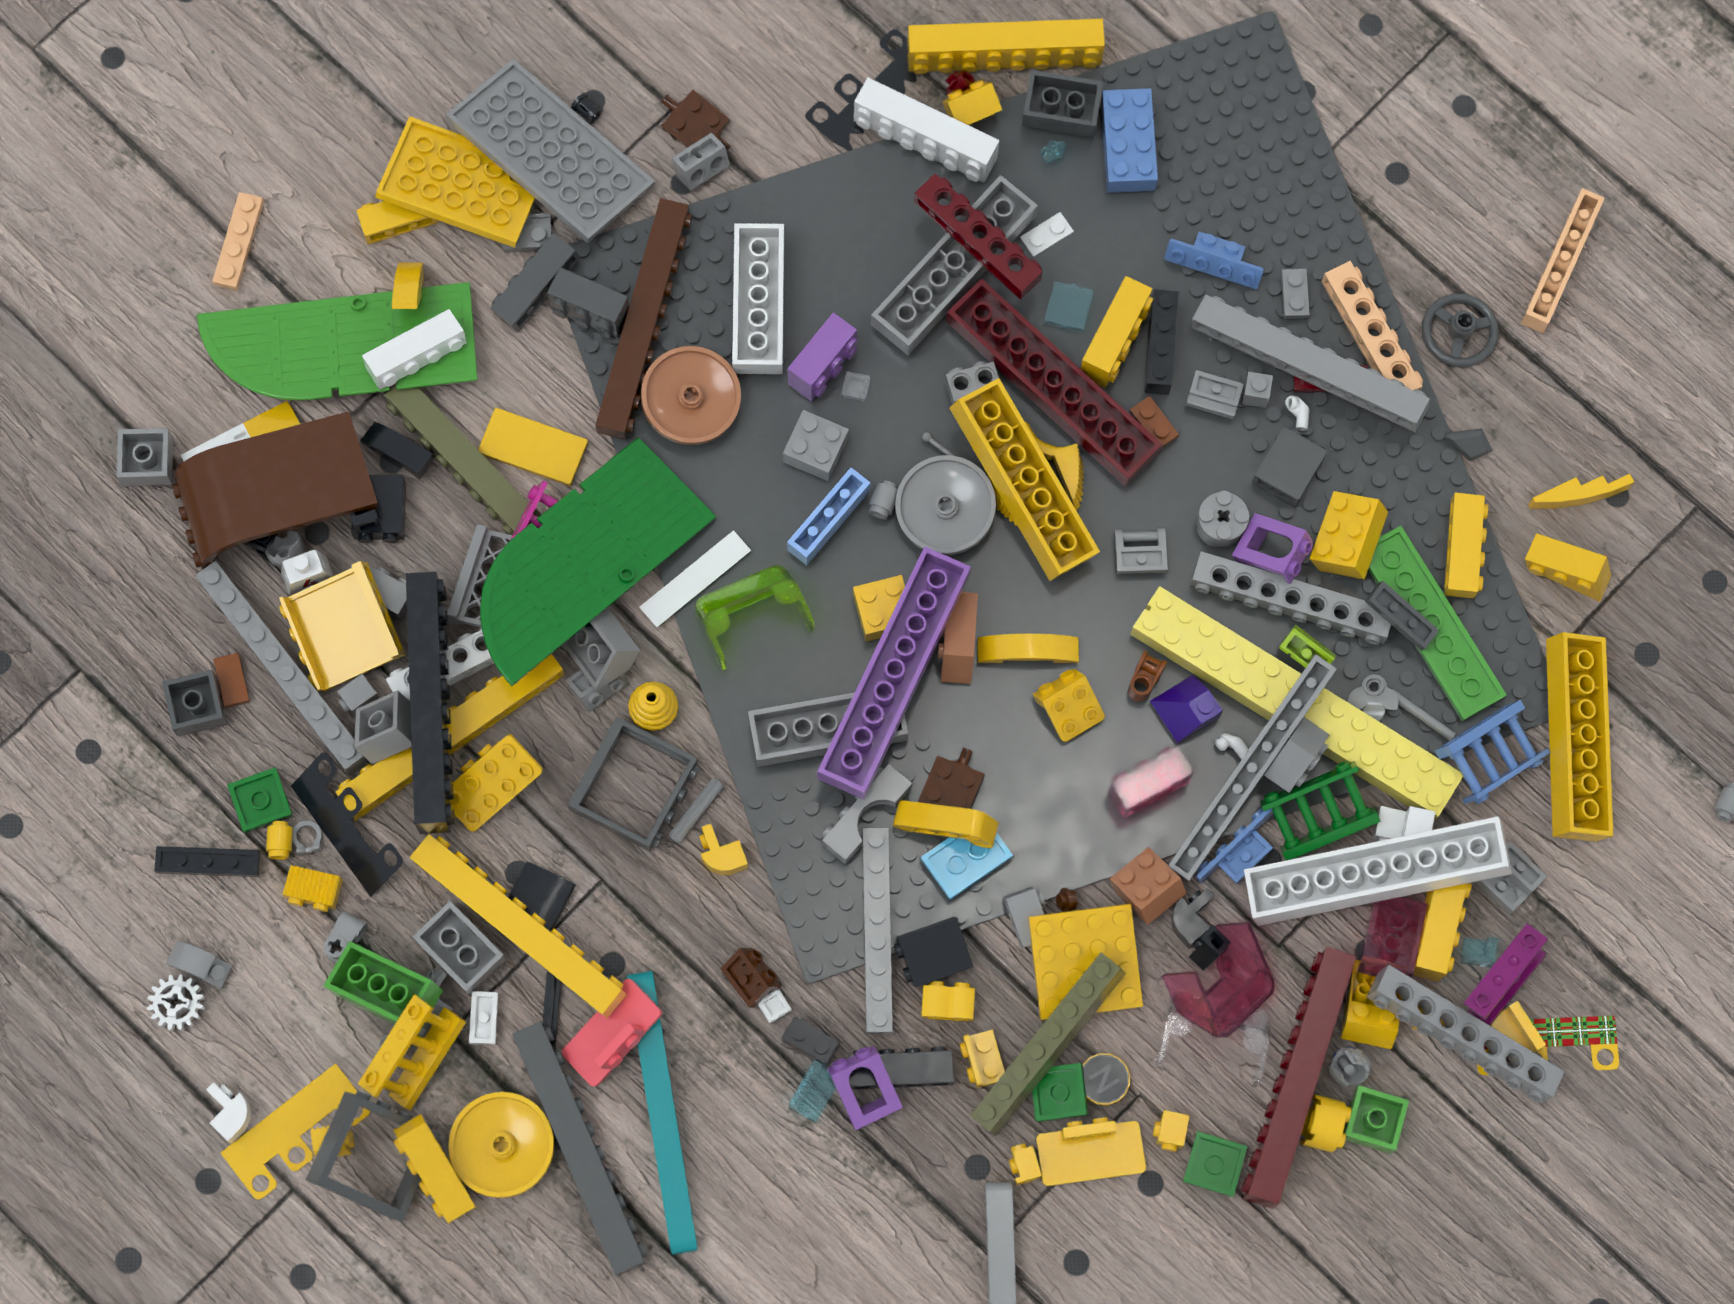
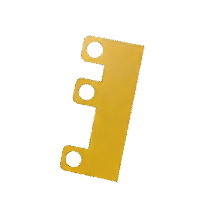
(283, 1129)

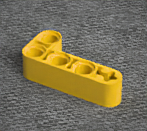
(946, 821)

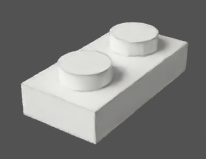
(1046, 234)
(483, 1018)

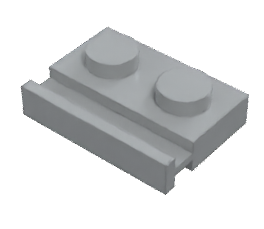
(534, 232)
(1214, 394)

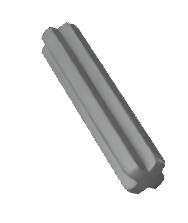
(696, 810)

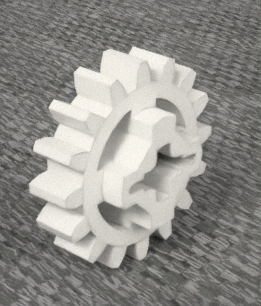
(174, 1013)

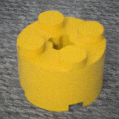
(1325, 1124)

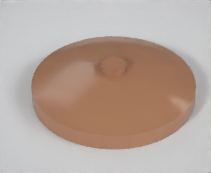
(690, 395)

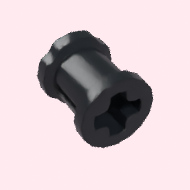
(587, 108)

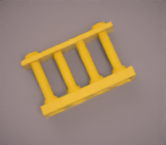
(424, 1061)

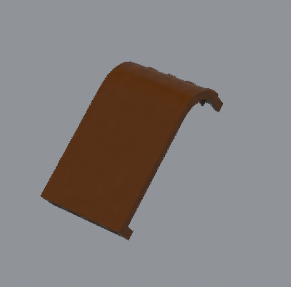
(272, 485)

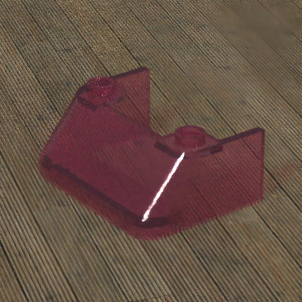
(1236, 995)

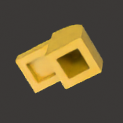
(724, 859)

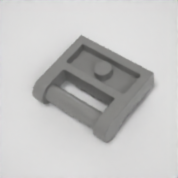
(1141, 558)

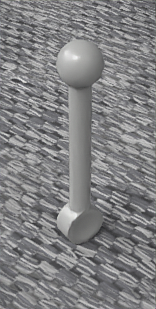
(928, 438)

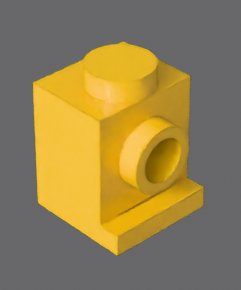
(1024, 1164)

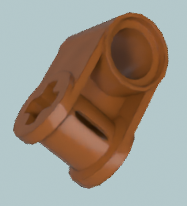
(1147, 673)

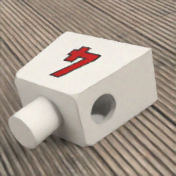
(305, 571)

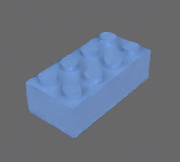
(1128, 140)

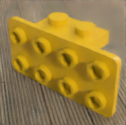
(492, 781)
(1090, 1152)

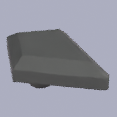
(1470, 442)

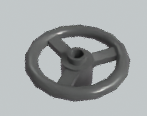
(1460, 329)

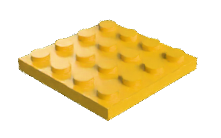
(1070, 942)

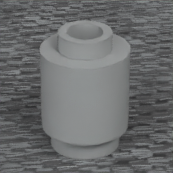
(883, 500)
(1725, 804)

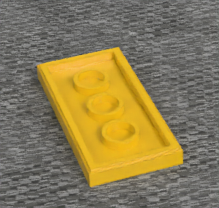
(533, 447)

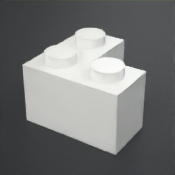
(1402, 823)

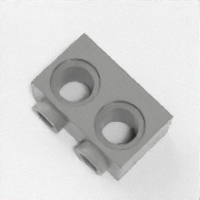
(700, 161)
(970, 378)

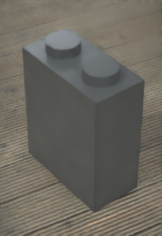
(1290, 466)

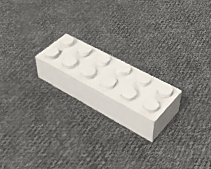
(925, 130)
(758, 298)

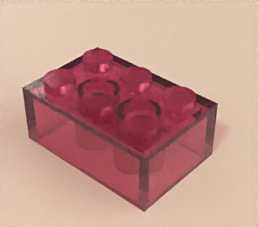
(1150, 781)
(1392, 936)

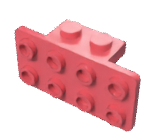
(606, 1041)

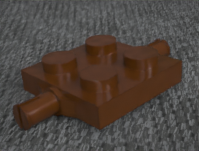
(694, 119)
(952, 782)

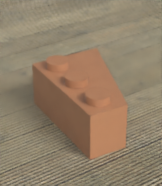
(959, 641)

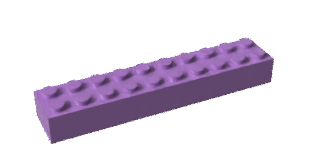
(893, 673)

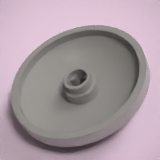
(945, 504)

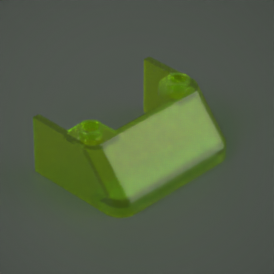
(715, 606)

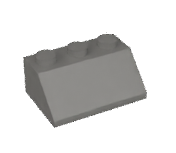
(602, 649)

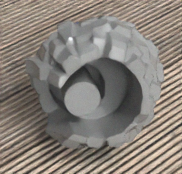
(1349, 1066)

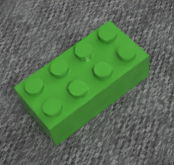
(378, 983)

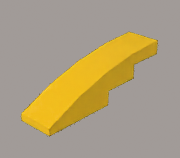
(1574, 494)

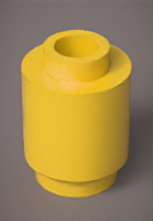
(279, 840)

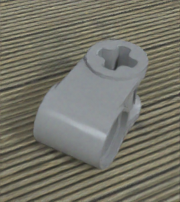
(345, 929)

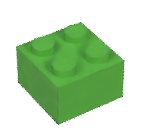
(1375, 1119)

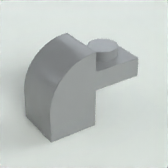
(198, 964)

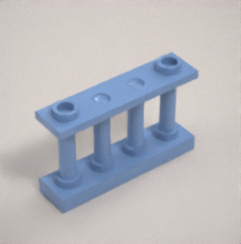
(1473, 739)

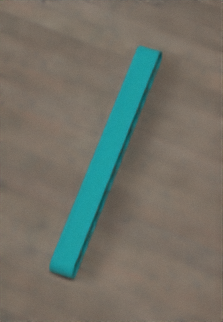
(665, 1129)

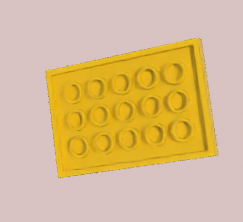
(454, 183)

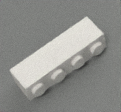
(414, 349)

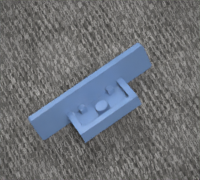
(1215, 258)
(1242, 853)

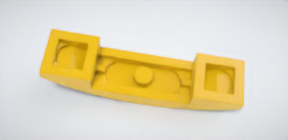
(1028, 648)

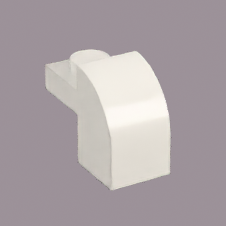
(234, 1117)

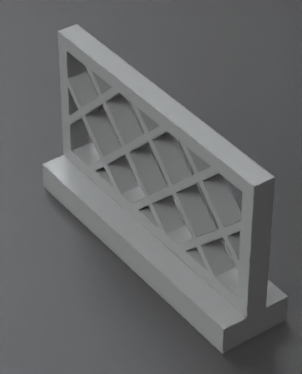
(470, 575)

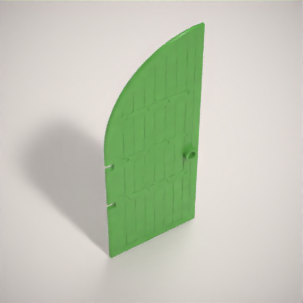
(320, 344)

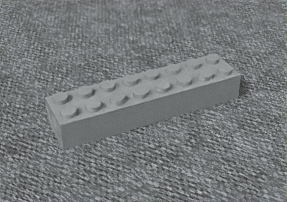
(948, 271)

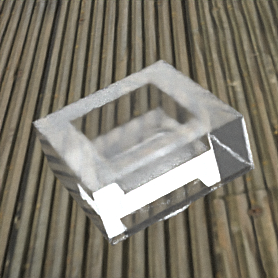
(856, 386)

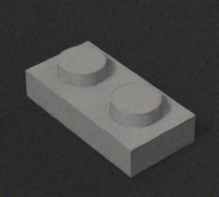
(1295, 293)

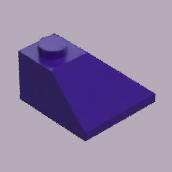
(1186, 708)

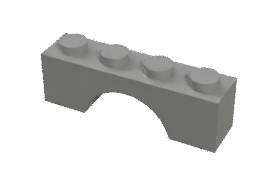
(886, 789)

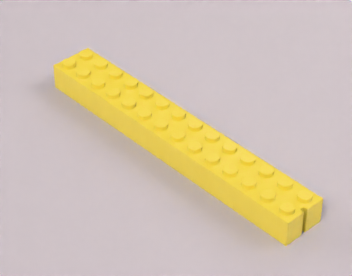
(1263, 683)

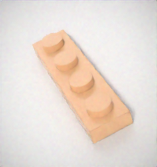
(238, 241)

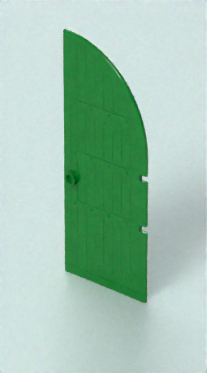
(584, 557)

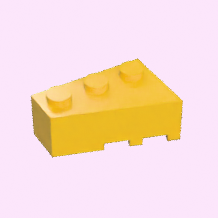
(1569, 566)

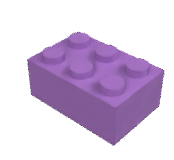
(823, 357)

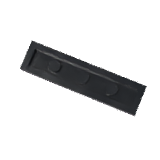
(207, 861)

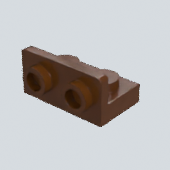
(750, 976)

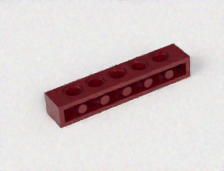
(1018, 282)

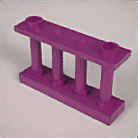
(1507, 975)

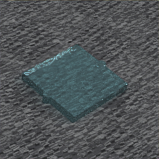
(1069, 306)

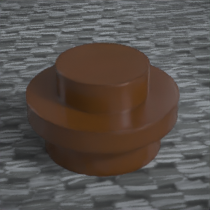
(1066, 900)

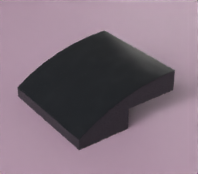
(542, 893)

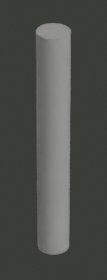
(1425, 717)

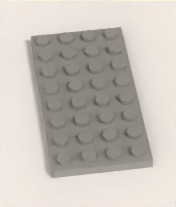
(550, 150)

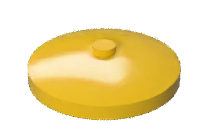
(501, 1145)

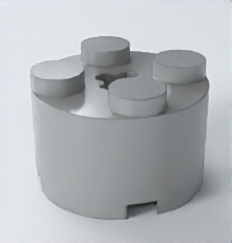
(1221, 506)

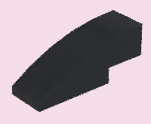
(398, 449)

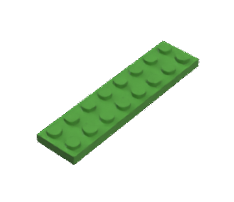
(1451, 653)

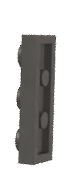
(1401, 615)

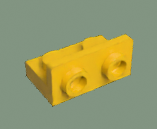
(983, 1058)

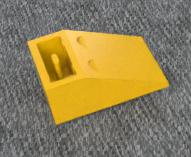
(1362, 1019)

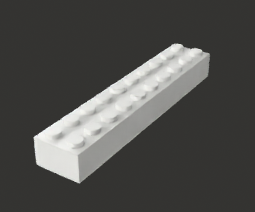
(1378, 871)

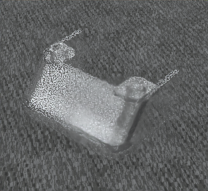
(1255, 1038)

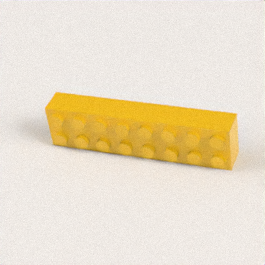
(1005, 45)
(1024, 479)
(1579, 737)

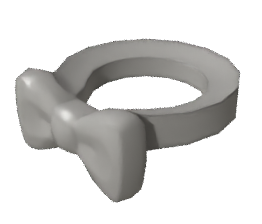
(316, 847)

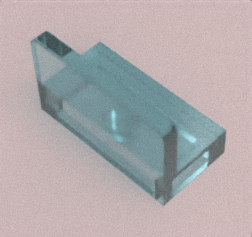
(813, 1092)

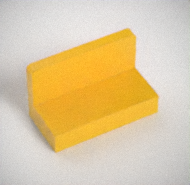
(1517, 1026)

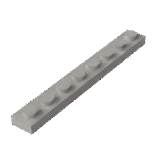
(877, 930)

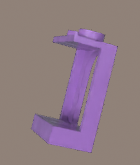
(1255, 533)
(876, 1109)

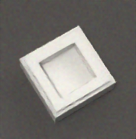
(774, 1006)

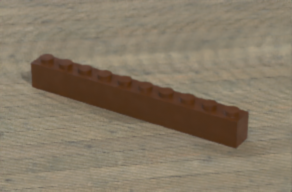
(643, 319)

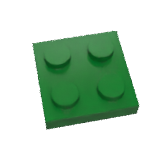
(259, 800)
(1061, 1094)
(1215, 1164)

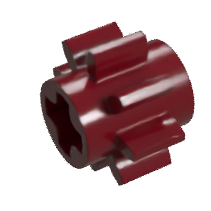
(959, 80)

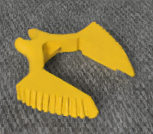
(1069, 467)

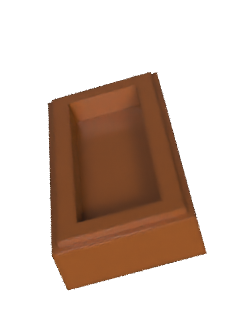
(231, 680)

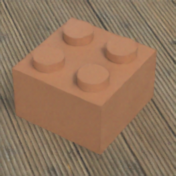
(1148, 885)

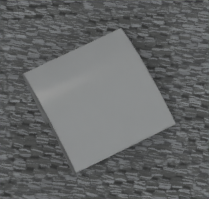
(1513, 889)

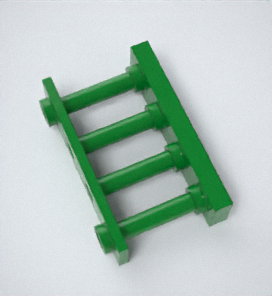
(1339, 827)

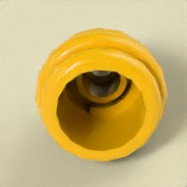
(654, 714)

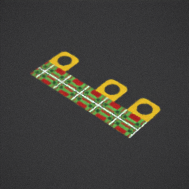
(1573, 1031)

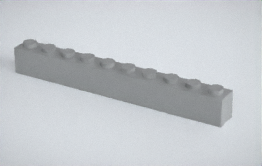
(1311, 363)
(281, 667)
(1252, 767)

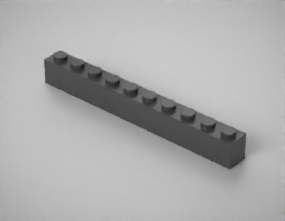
(578, 1148)

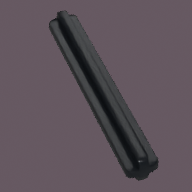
(551, 1005)

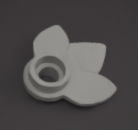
(1375, 702)

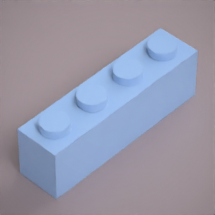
(828, 516)

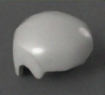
(285, 548)

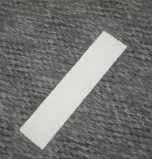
(695, 578)

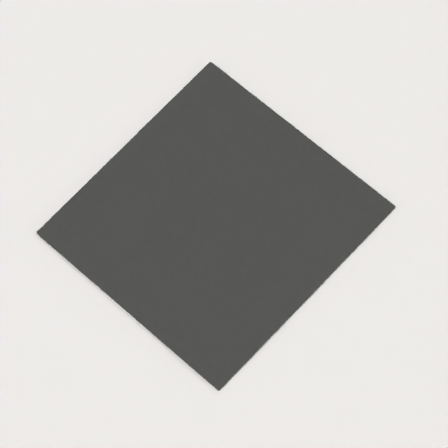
(1233, 161)

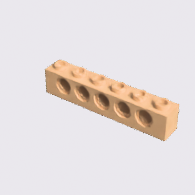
(1562, 260)
(1358, 325)

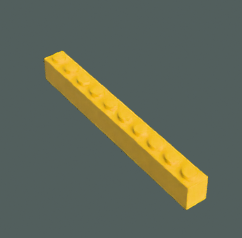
(468, 721)
(518, 926)

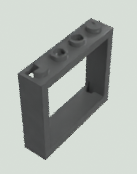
(600, 760)
(332, 1145)

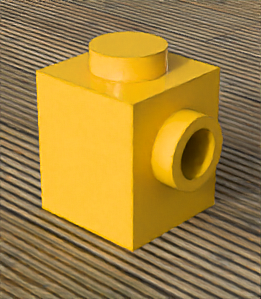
(1171, 1130)

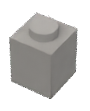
(1257, 389)
(356, 694)

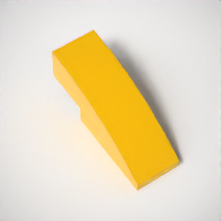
(408, 285)

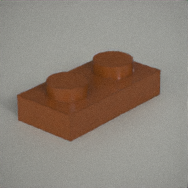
(1154, 421)

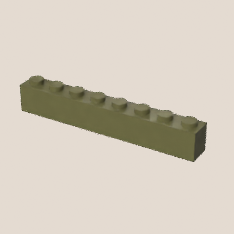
(459, 455)
(1048, 1044)

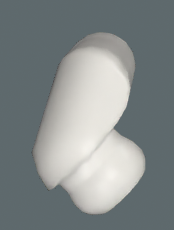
(1299, 410)
(1234, 742)

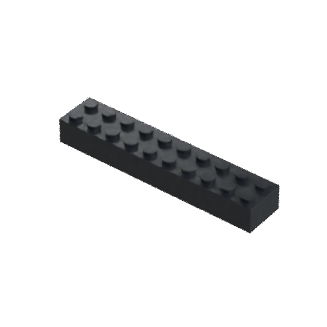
(428, 703)

